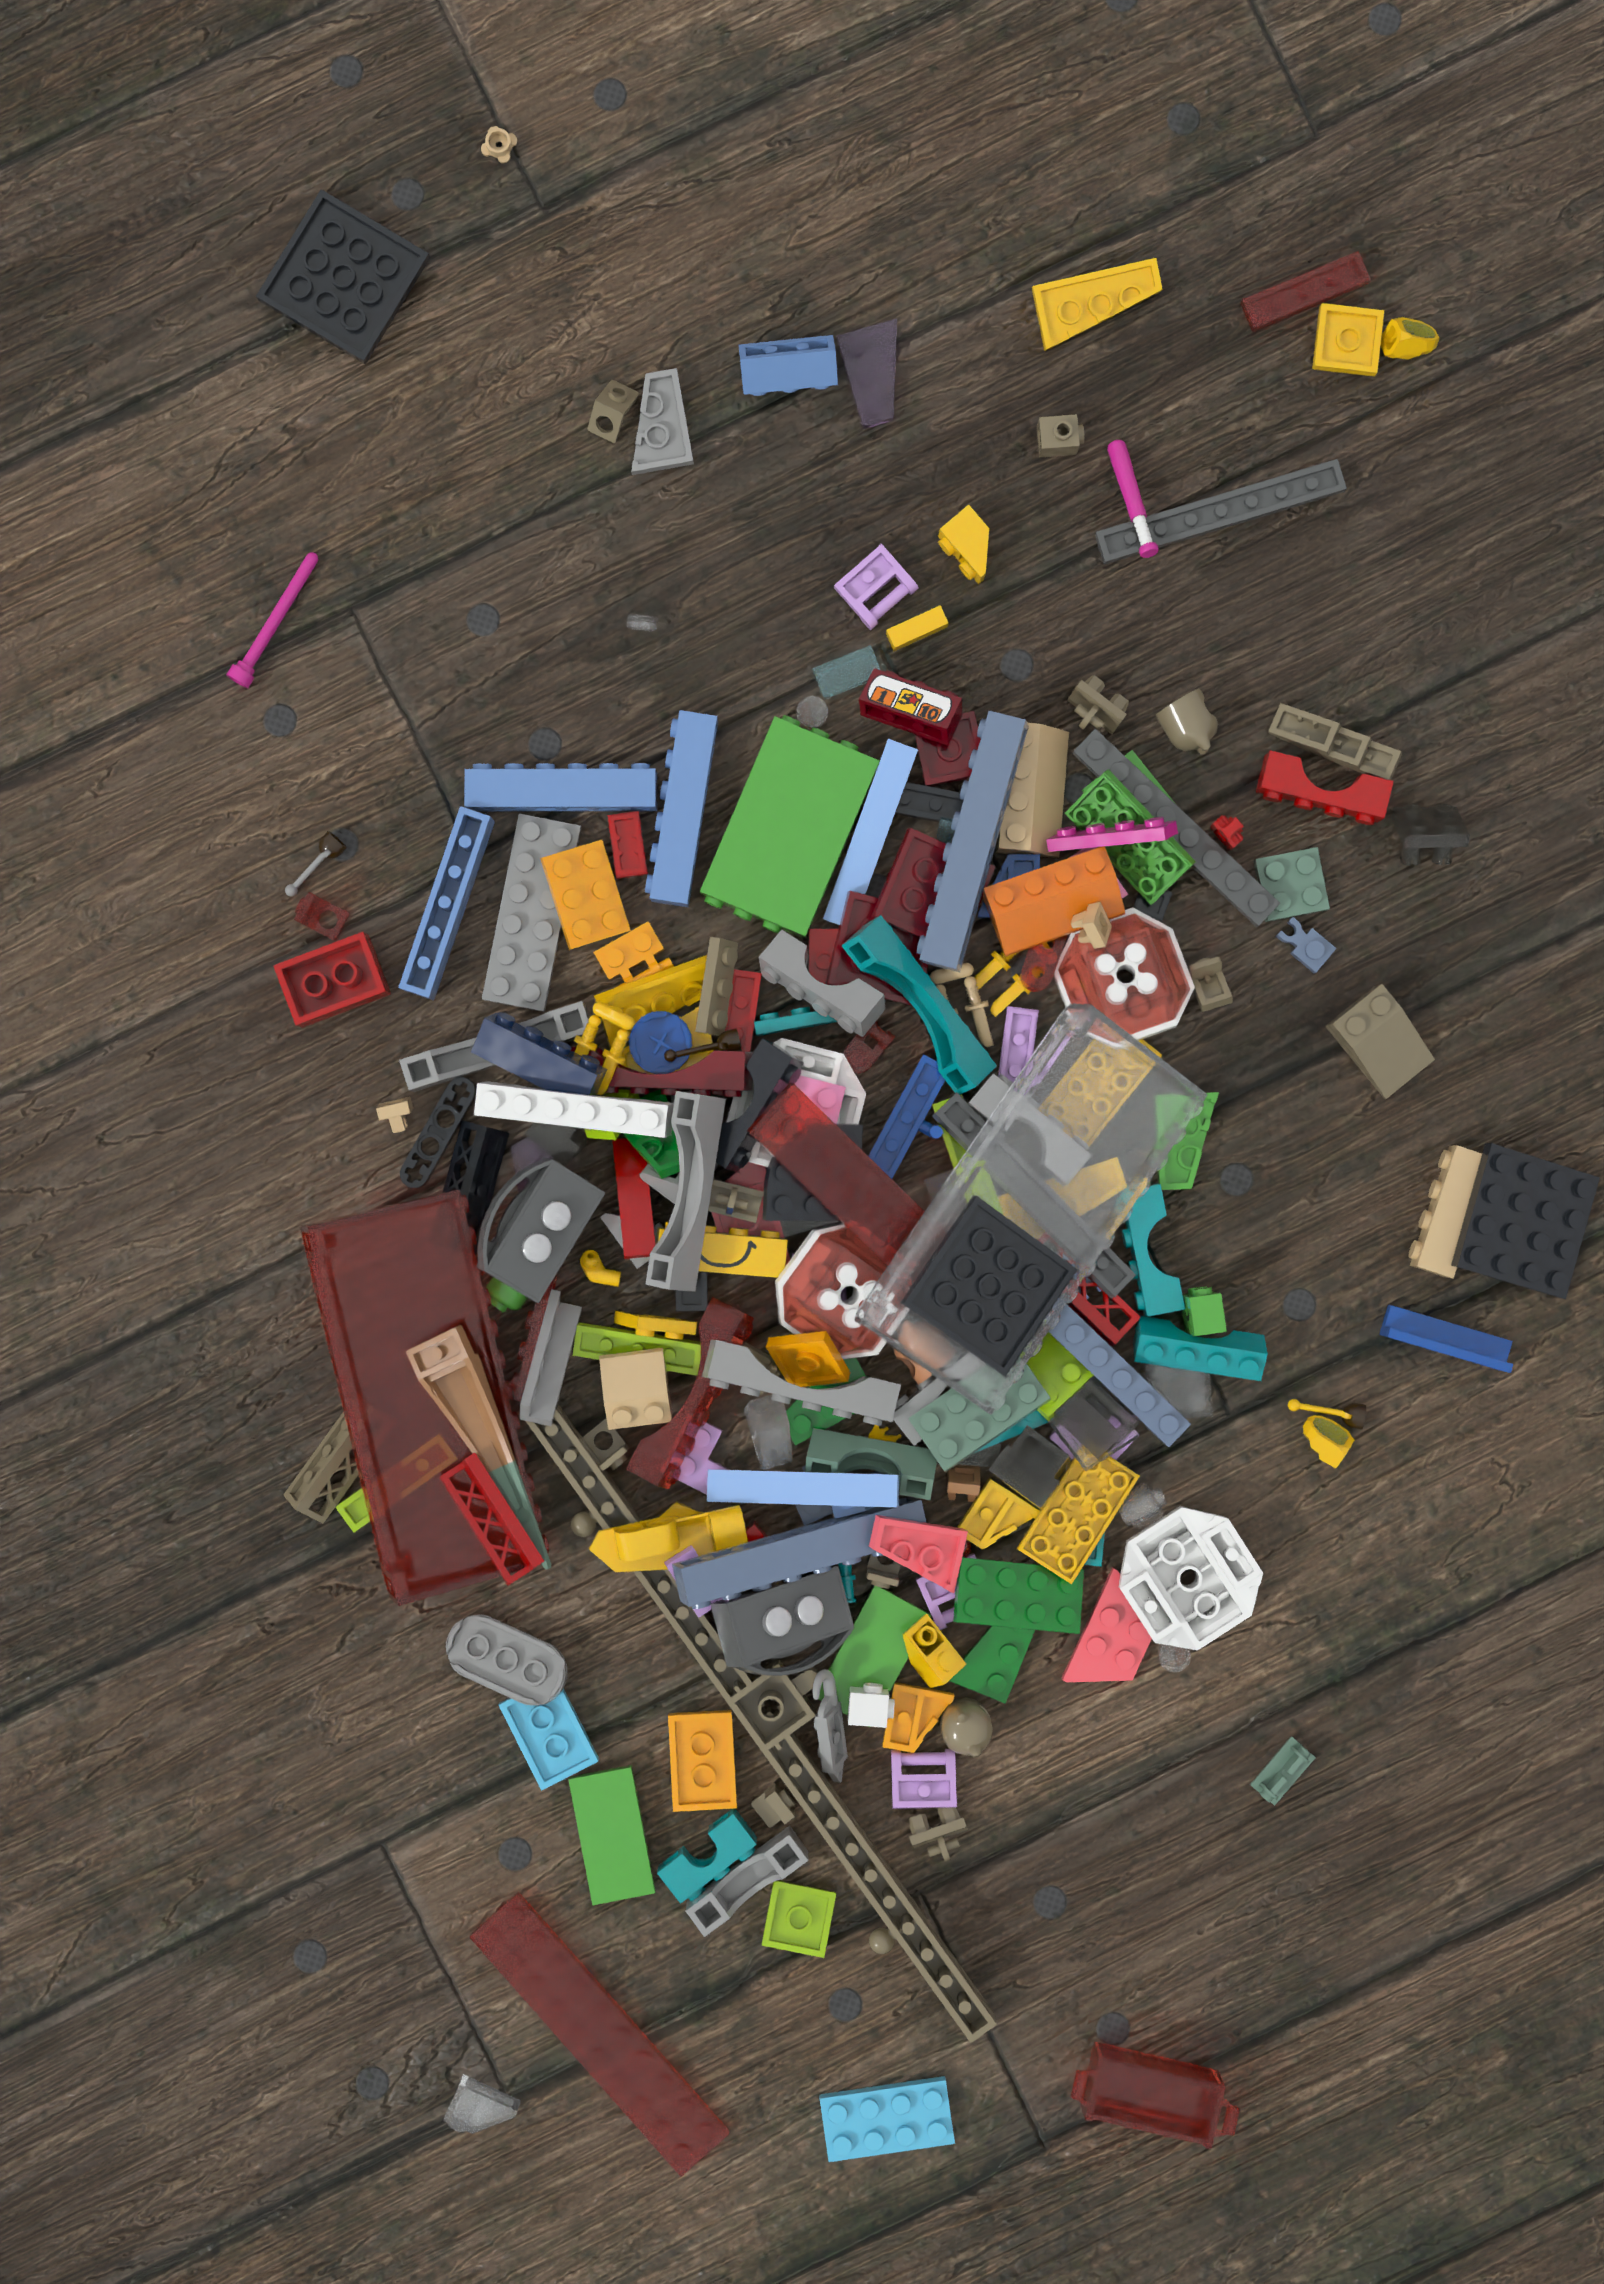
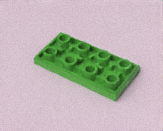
(1146, 865)
(875, 1646)
(612, 1835)

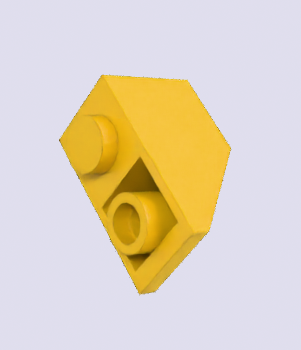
(967, 540)
(931, 1653)

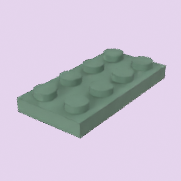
(958, 1428)

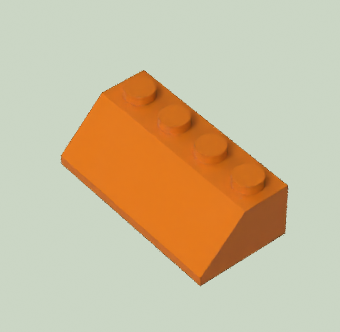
(1043, 901)

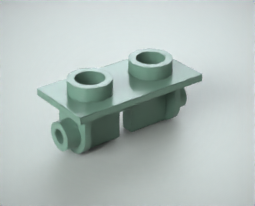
(1282, 1771)

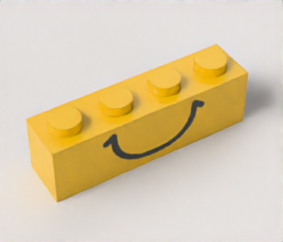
(740, 1252)

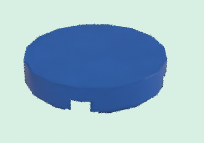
(654, 1036)

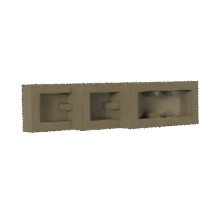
(1334, 742)

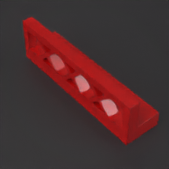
(1098, 1322)
(501, 1511)

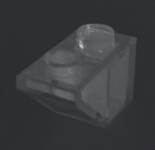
(769, 1431)

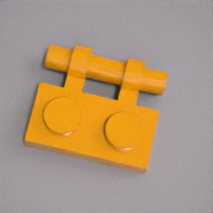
(631, 950)

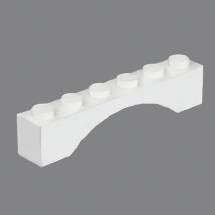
(573, 1109)

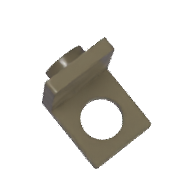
(613, 403)
(615, 1454)
(882, 1574)

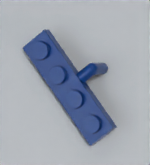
(909, 1117)

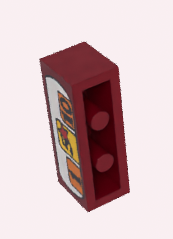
(911, 706)

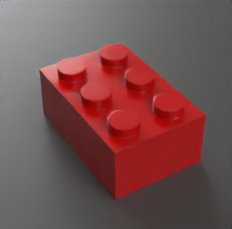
(332, 979)

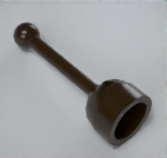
(726, 1041)

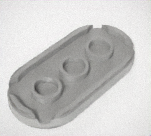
(506, 1660)

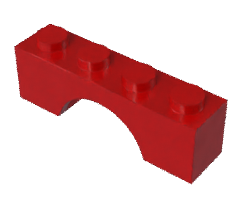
(1285, 779)

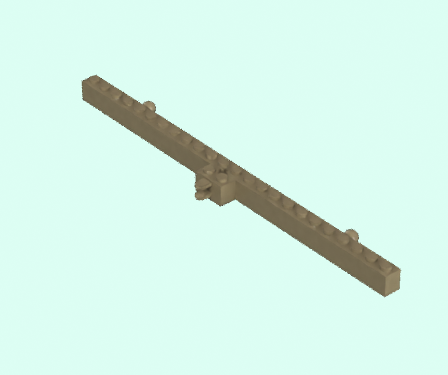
(776, 1739)

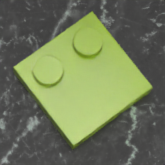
(1058, 1374)
(798, 1918)

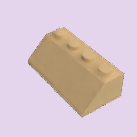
(1036, 794)

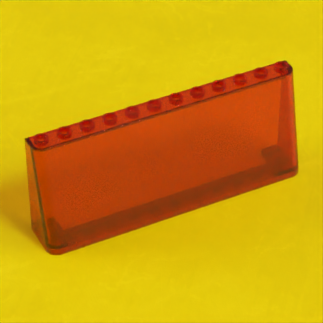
(381, 1289)

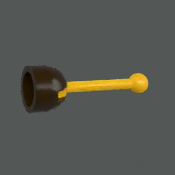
(1352, 1415)

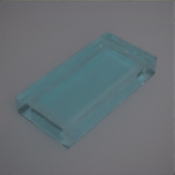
(845, 672)

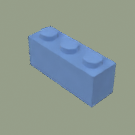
(788, 365)

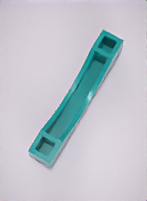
(958, 1052)

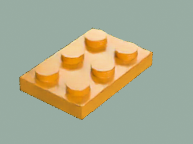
(585, 894)
(702, 1760)

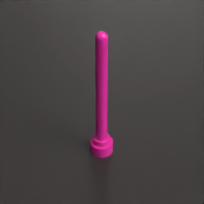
(243, 670)

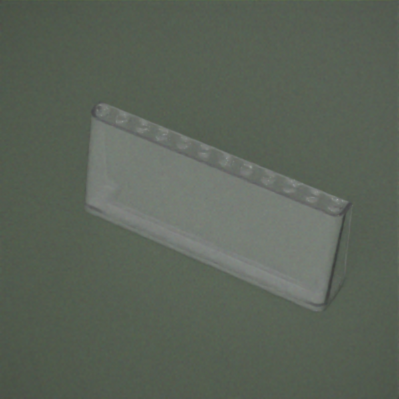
(1059, 1162)

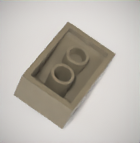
(1381, 1040)

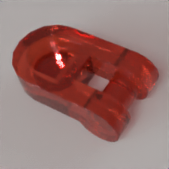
(860, 1055)

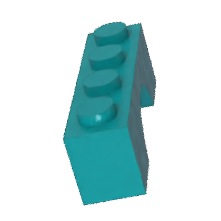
(1157, 1291)
(1165, 1345)

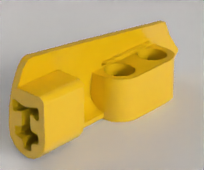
(653, 1541)

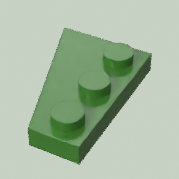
(1185, 1156)

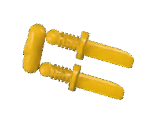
(1014, 990)
(613, 1056)

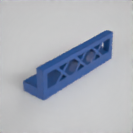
(1446, 1338)

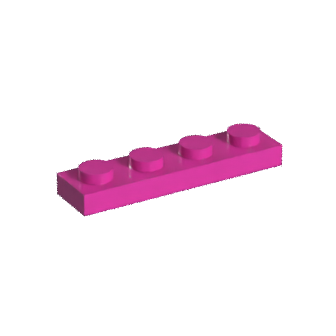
(1123, 833)

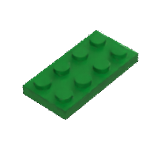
(1017, 1596)

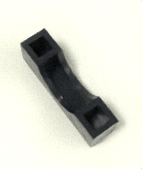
(771, 1072)

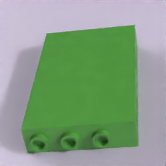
(789, 827)

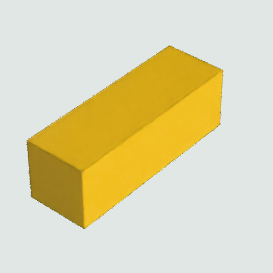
(917, 628)

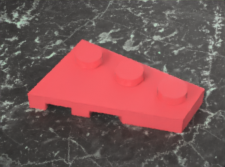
(922, 1547)

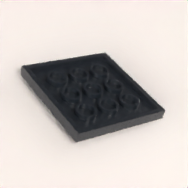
(343, 276)
(1525, 1221)
(989, 1285)

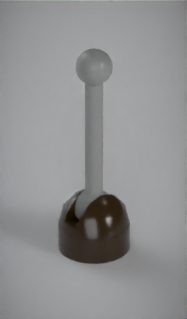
(329, 847)

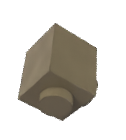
(1059, 435)

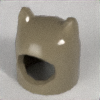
(1189, 723)
(966, 1727)

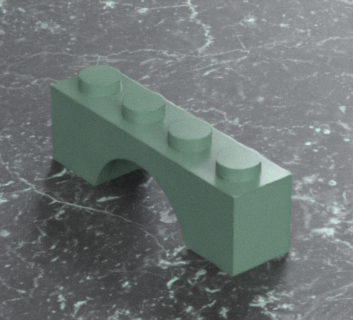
(845, 1452)

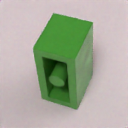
(1203, 1311)

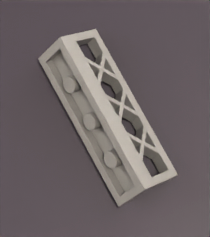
(550, 1361)

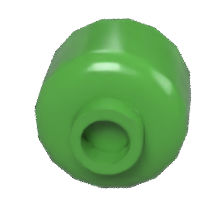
(504, 1297)

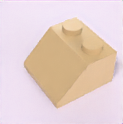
(635, 1388)

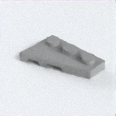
(662, 428)

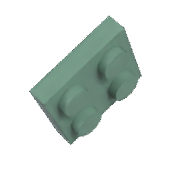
(1294, 881)

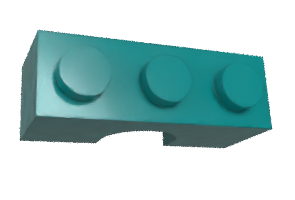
(688, 1875)

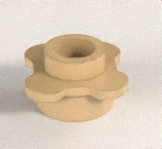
(495, 136)

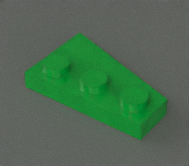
(658, 1152)
(994, 1662)

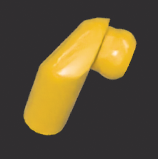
(596, 1271)

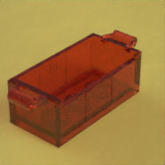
(1153, 2095)

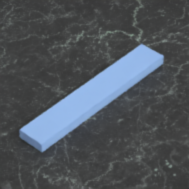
(872, 826)
(803, 1488)

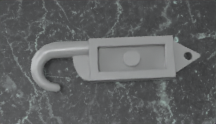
(829, 1726)

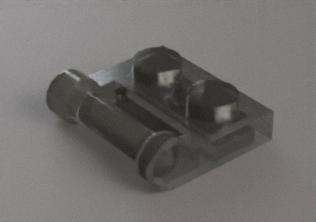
(1089, 1425)

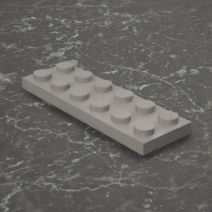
(527, 918)

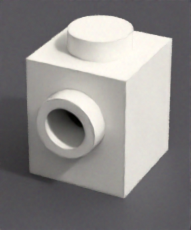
(870, 1706)

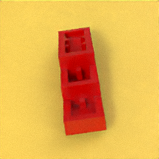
(633, 1201)

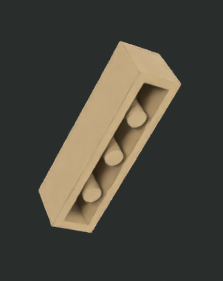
(1446, 1212)

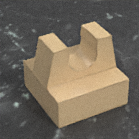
(1095, 925)
(395, 1112)

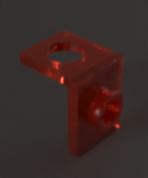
(309, 913)

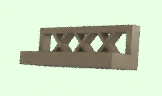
(315, 1476)

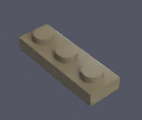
(717, 986)

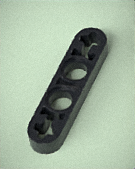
(442, 1135)

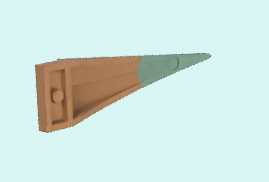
(461, 1391)

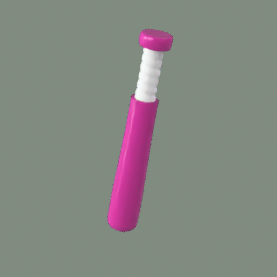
(1129, 488)

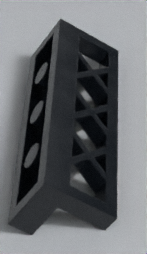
(482, 1170)

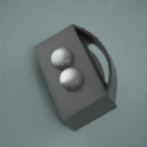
(536, 1227)
(784, 1623)

